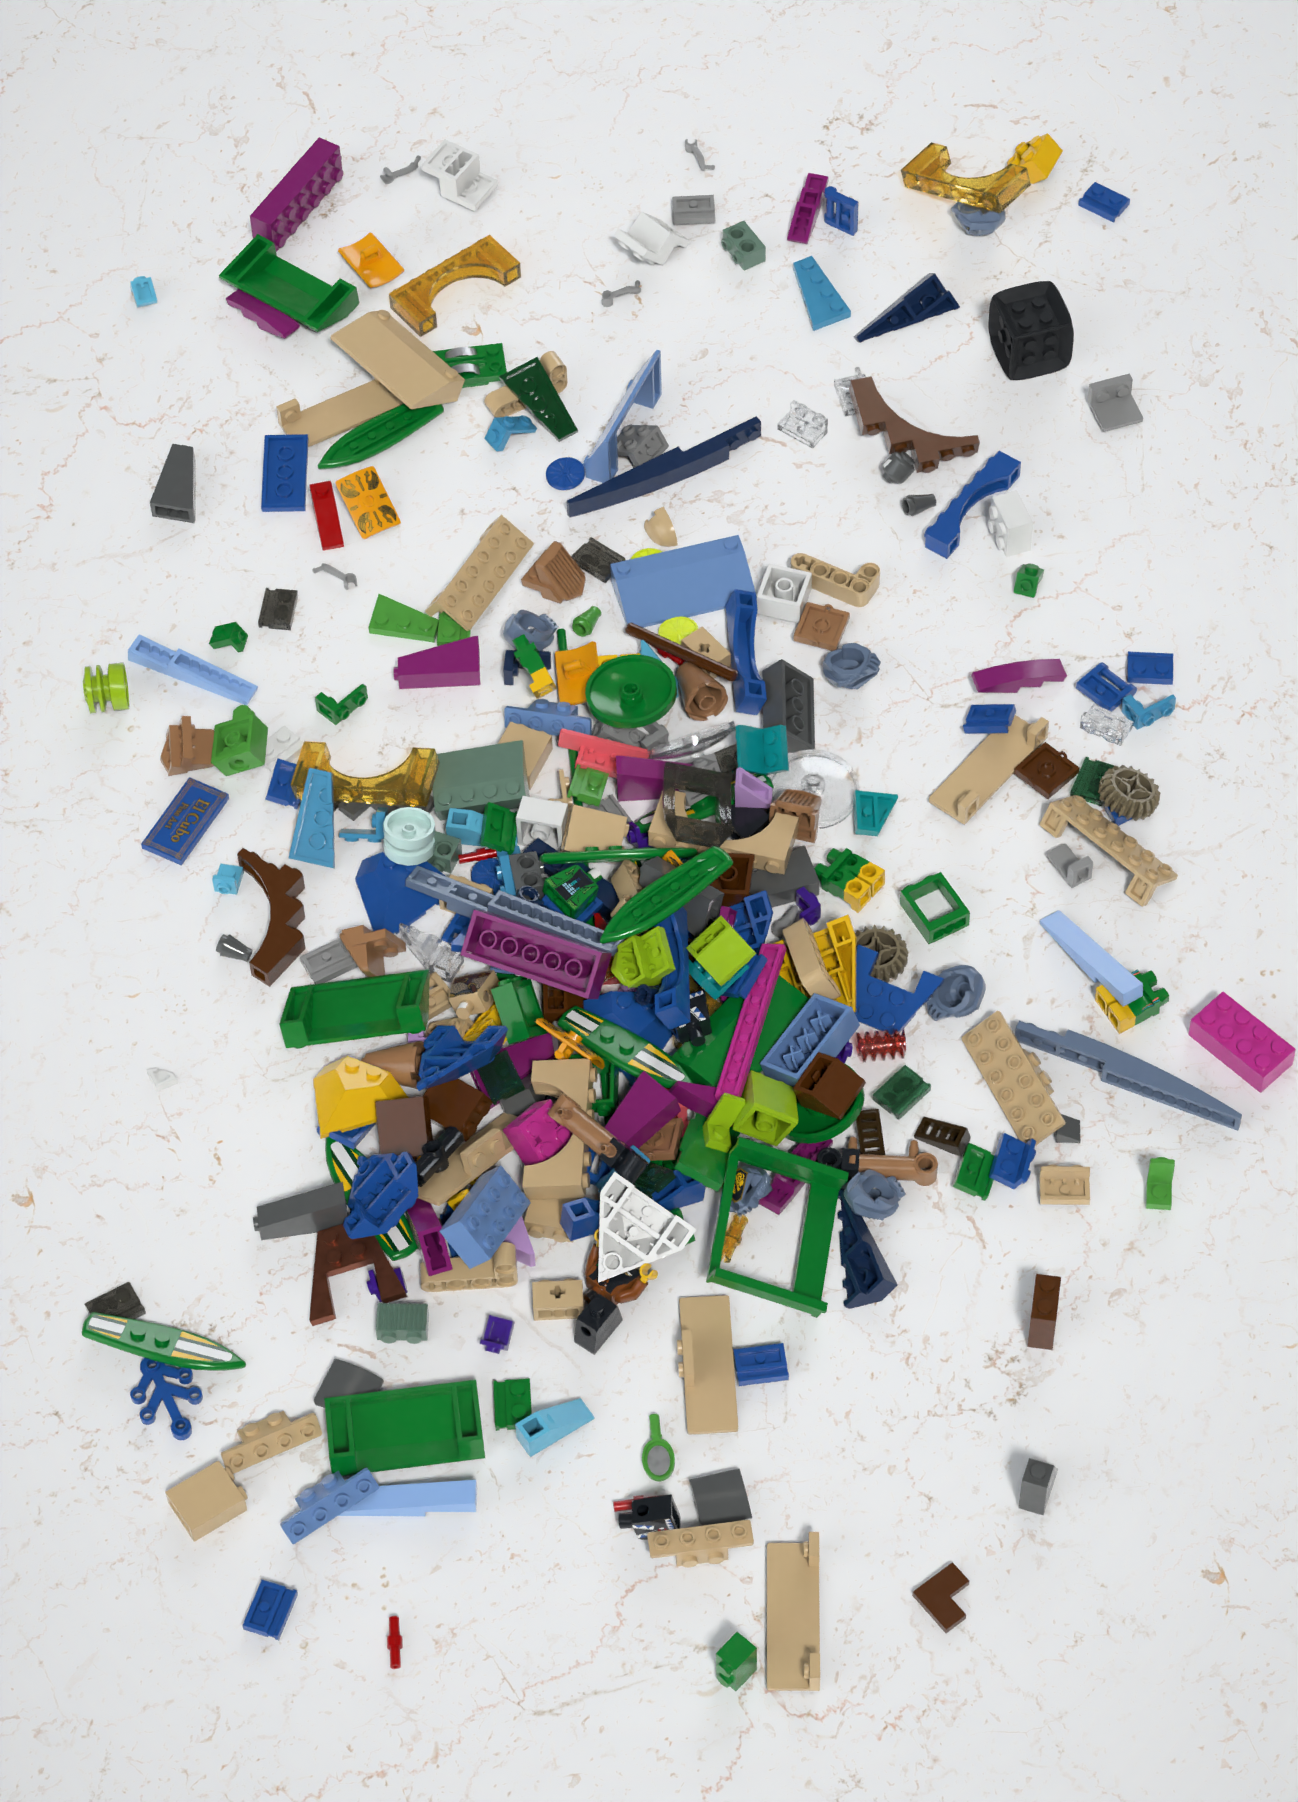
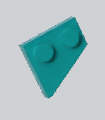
(871, 811)

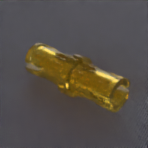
(733, 1237)

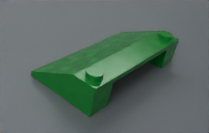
(289, 288)
(356, 1009)
(707, 1061)
(404, 1428)

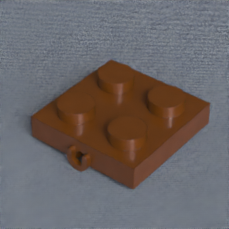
(1046, 770)

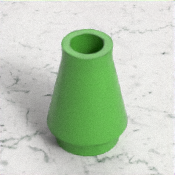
(585, 622)

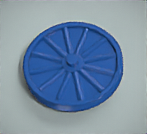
(565, 473)
(485, 873)

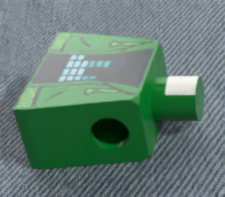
(572, 889)

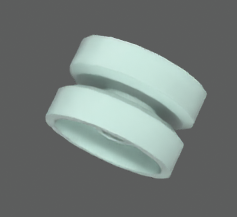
(409, 836)

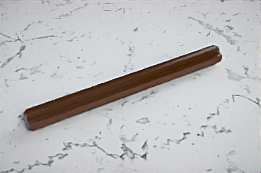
(681, 652)

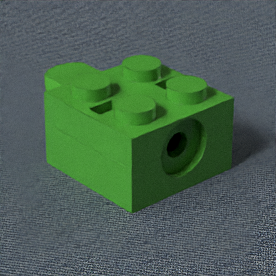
(239, 742)

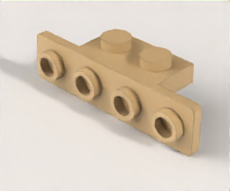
(269, 1438)
(700, 1543)

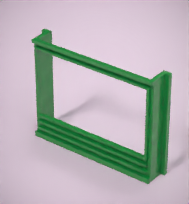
(816, 1230)

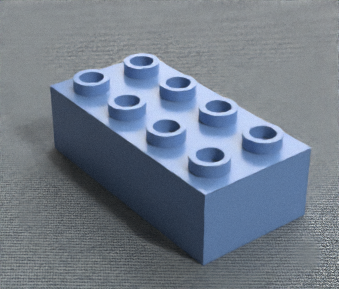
(819, 1027)
(485, 1217)

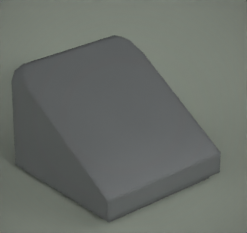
(1069, 1132)

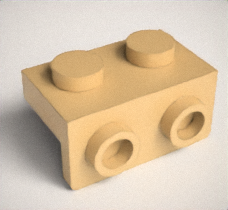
(1064, 1185)

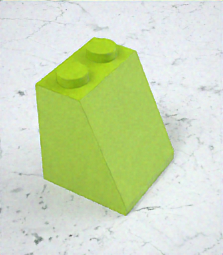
(768, 1110)

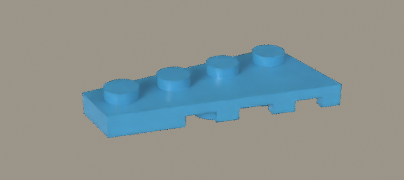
(819, 295)
(315, 822)

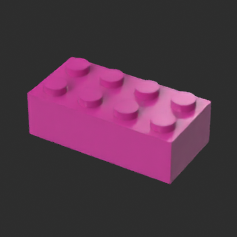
(1241, 1042)

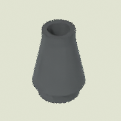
(916, 504)
(233, 948)

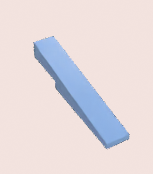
(190, 670)
(1093, 958)
(418, 1499)

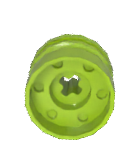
(106, 687)

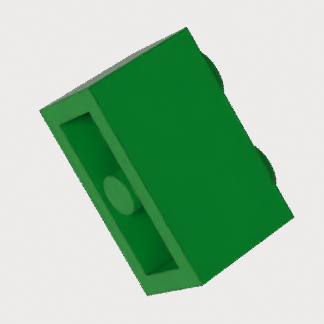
(736, 1662)

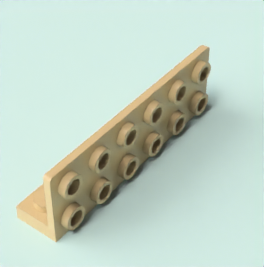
(336, 413)
(482, 574)
(988, 768)
(1125, 849)
(793, 1616)

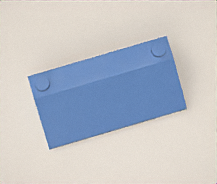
(643, 390)
(681, 581)

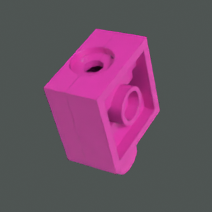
(536, 1134)

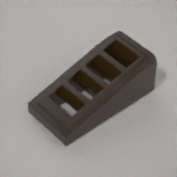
(870, 1120)
(955, 1144)

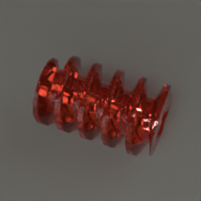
(881, 1045)

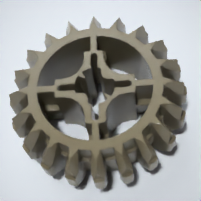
(1129, 792)
(891, 951)

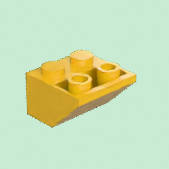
(1037, 156)

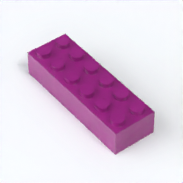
(298, 193)
(536, 954)

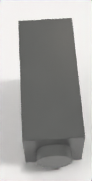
(1037, 1486)

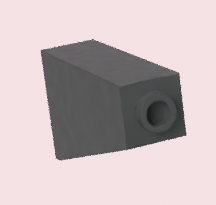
(176, 488)
(783, 888)
(700, 910)
(302, 1213)

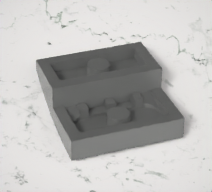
(346, 1380)
(720, 1498)

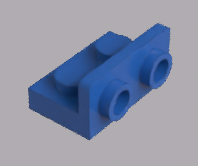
(1012, 1161)

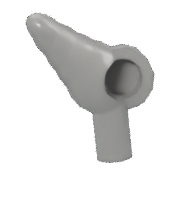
(784, 922)

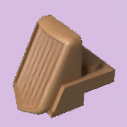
(556, 575)
(187, 748)
(801, 805)
(370, 947)

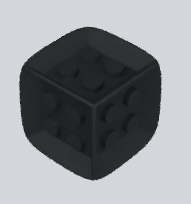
(1031, 330)

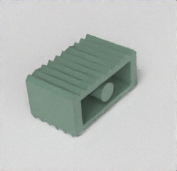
(402, 1322)

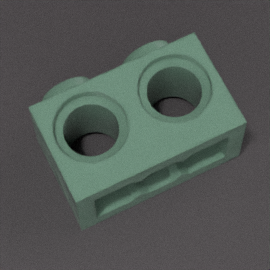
(743, 245)
(446, 852)

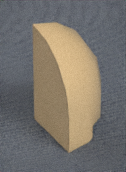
(661, 529)

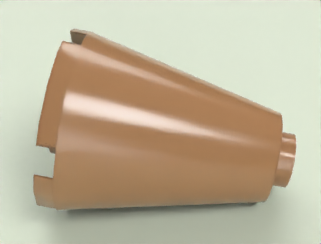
(700, 692)
(400, 1061)

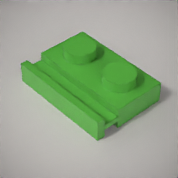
(450, 630)
(588, 785)

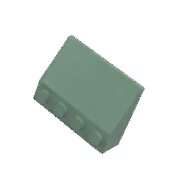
(480, 776)

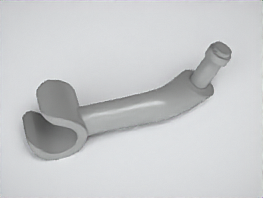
(692, 148)
(390, 176)
(608, 296)
(347, 578)

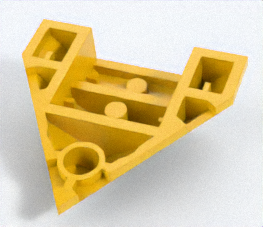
(348, 1094)

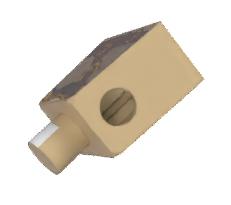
(473, 993)

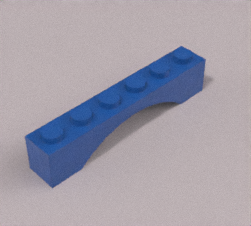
(995, 477)
(741, 621)
(673, 997)
(582, 1216)

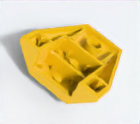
(838, 953)

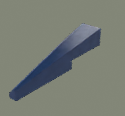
(921, 302)
(866, 1270)

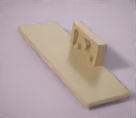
(1014, 1079)
(469, 1161)
(708, 1364)

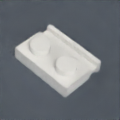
(282, 745)

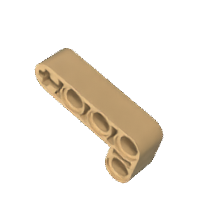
(505, 403)
(838, 583)
(626, 884)
(809, 960)
(494, 1273)

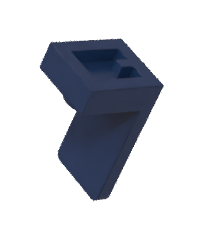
(512, 666)

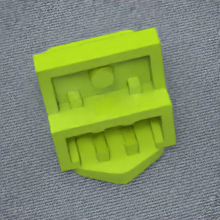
(643, 959)

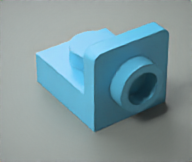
(143, 291)
(228, 879)

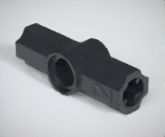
(436, 1154)

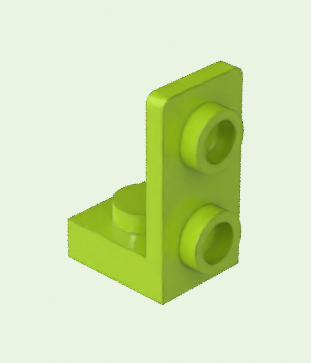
(720, 1120)

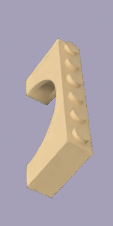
(770, 846)
(566, 1172)

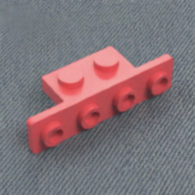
(597, 751)

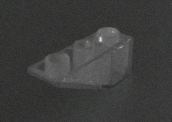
(432, 952)

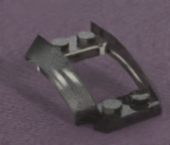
(704, 782)

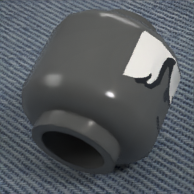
(898, 467)

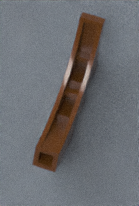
(926, 447)
(282, 940)

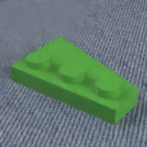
(402, 621)

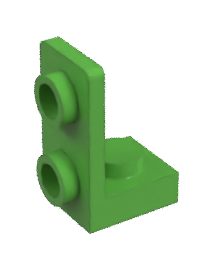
(1159, 1183)

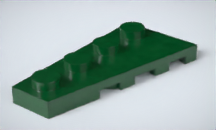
(535, 390)

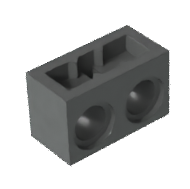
(527, 872)

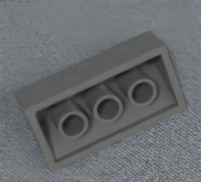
(790, 704)

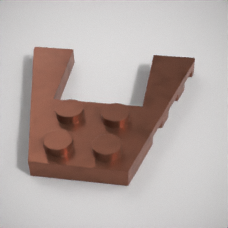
(339, 1254)

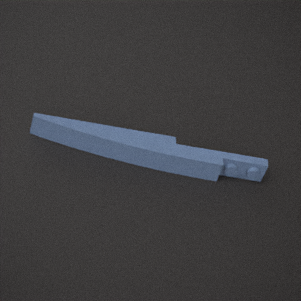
(465, 898)
(1129, 1073)

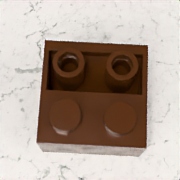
(558, 1001)
(828, 1086)

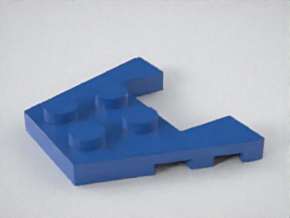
(883, 1004)

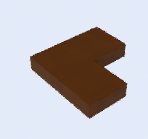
(937, 1596)

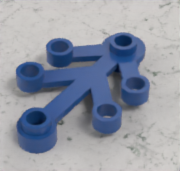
(165, 1391)

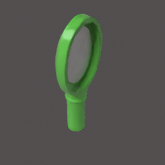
(657, 1454)

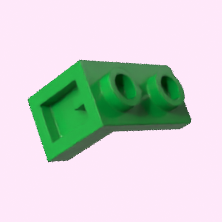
(337, 712)

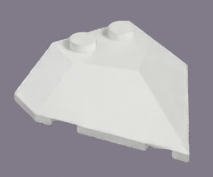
(635, 1229)

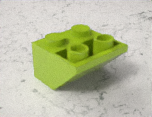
(721, 950)

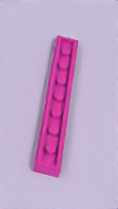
(750, 1024)

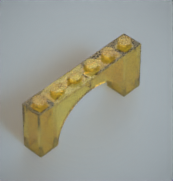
(991, 192)
(480, 260)
(404, 785)

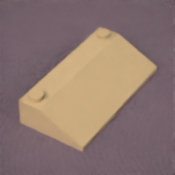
(399, 360)

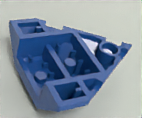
(386, 895)
(752, 919)
(626, 1012)
(450, 1057)
(381, 1194)

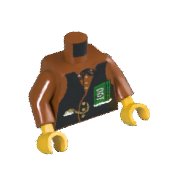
(620, 1288)

